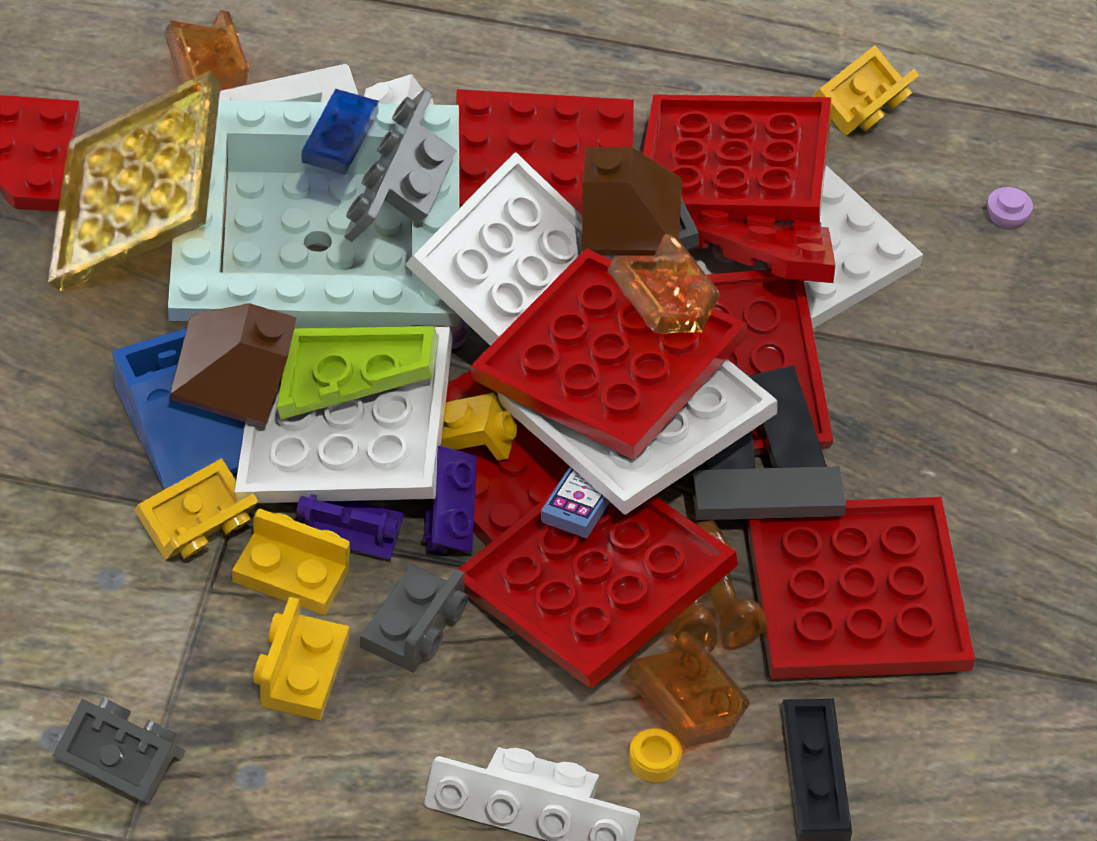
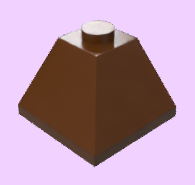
(627, 202)
(233, 361)

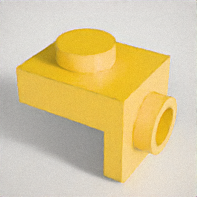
(479, 422)

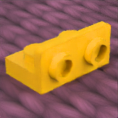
(293, 561)
(300, 663)

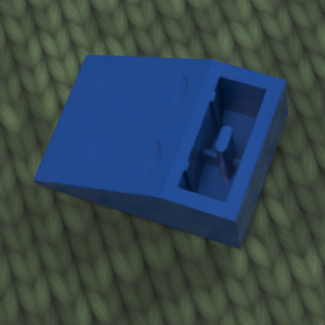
(172, 433)

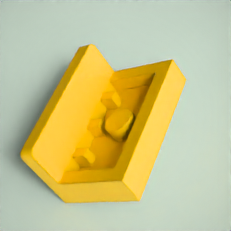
(864, 89)
(193, 510)

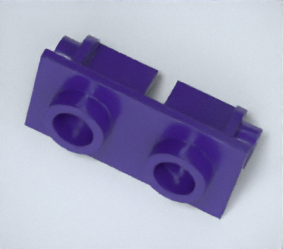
(452, 517)
(365, 526)

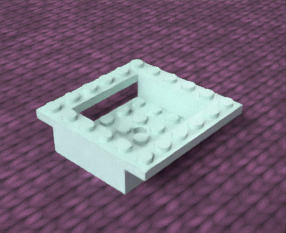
(286, 205)

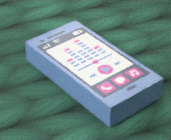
(574, 505)

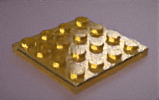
(136, 182)

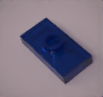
(340, 131)

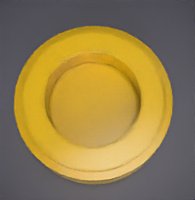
(655, 755)

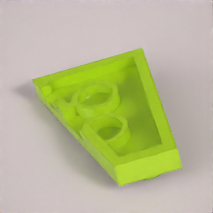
(352, 363)

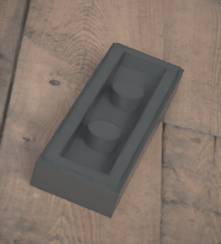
(768, 493)

